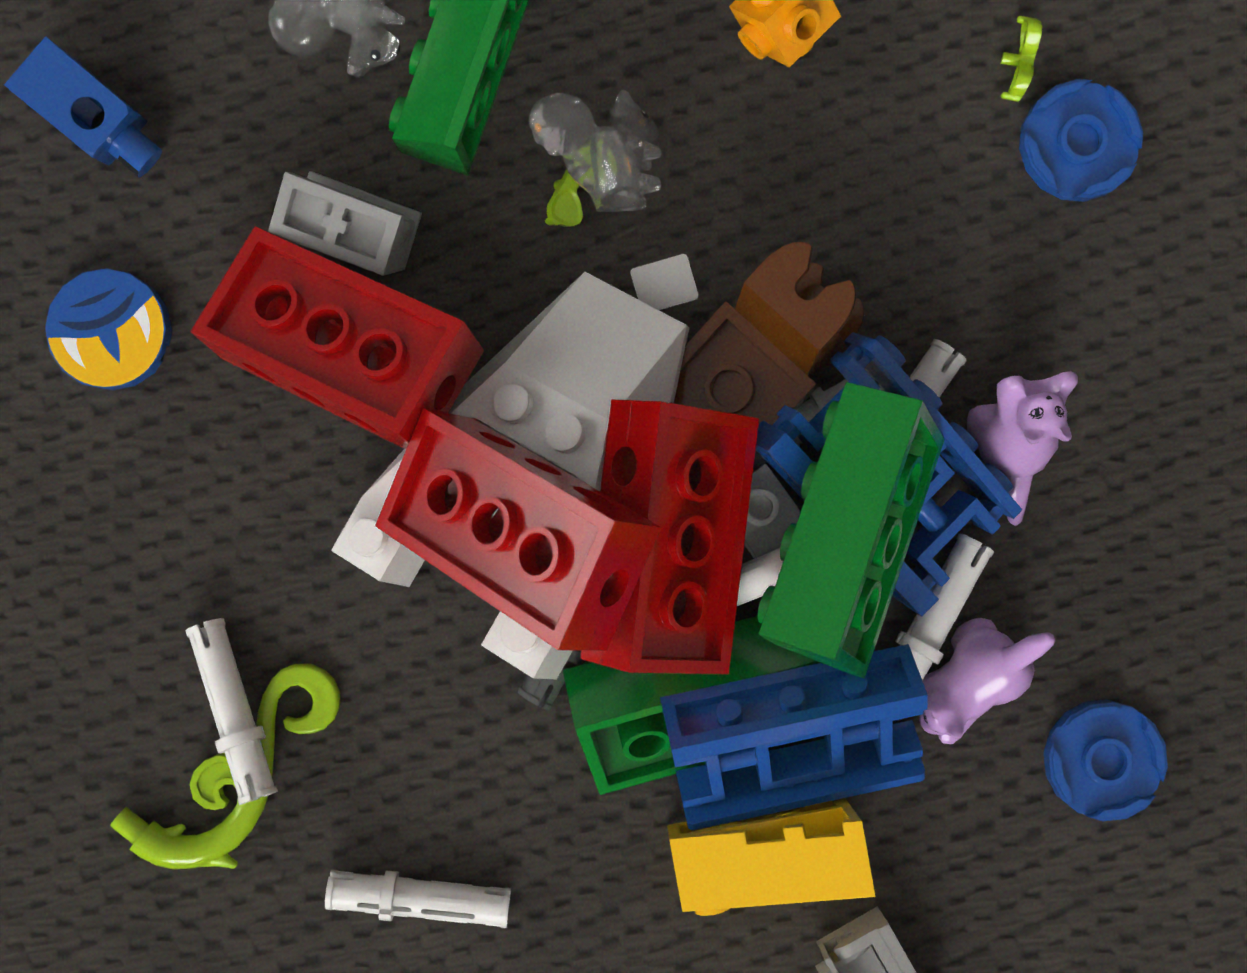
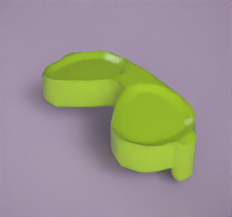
(1024, 61)
(564, 205)

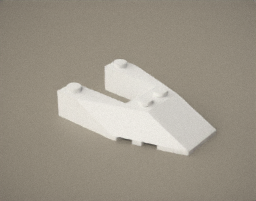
(554, 399)

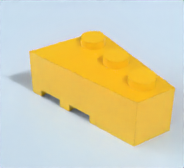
(773, 859)

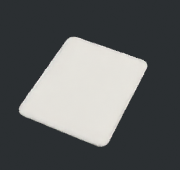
(665, 282)

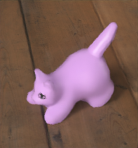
(1023, 429)
(981, 674)

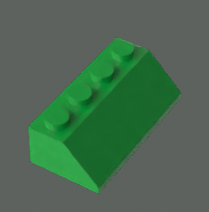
(455, 80)
(852, 528)
(622, 713)

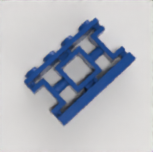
(939, 524)
(741, 719)

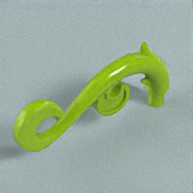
(210, 849)

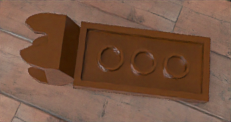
(772, 341)

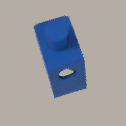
(72, 99)

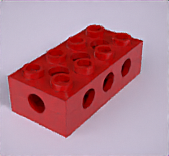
(336, 337)
(694, 480)
(549, 556)

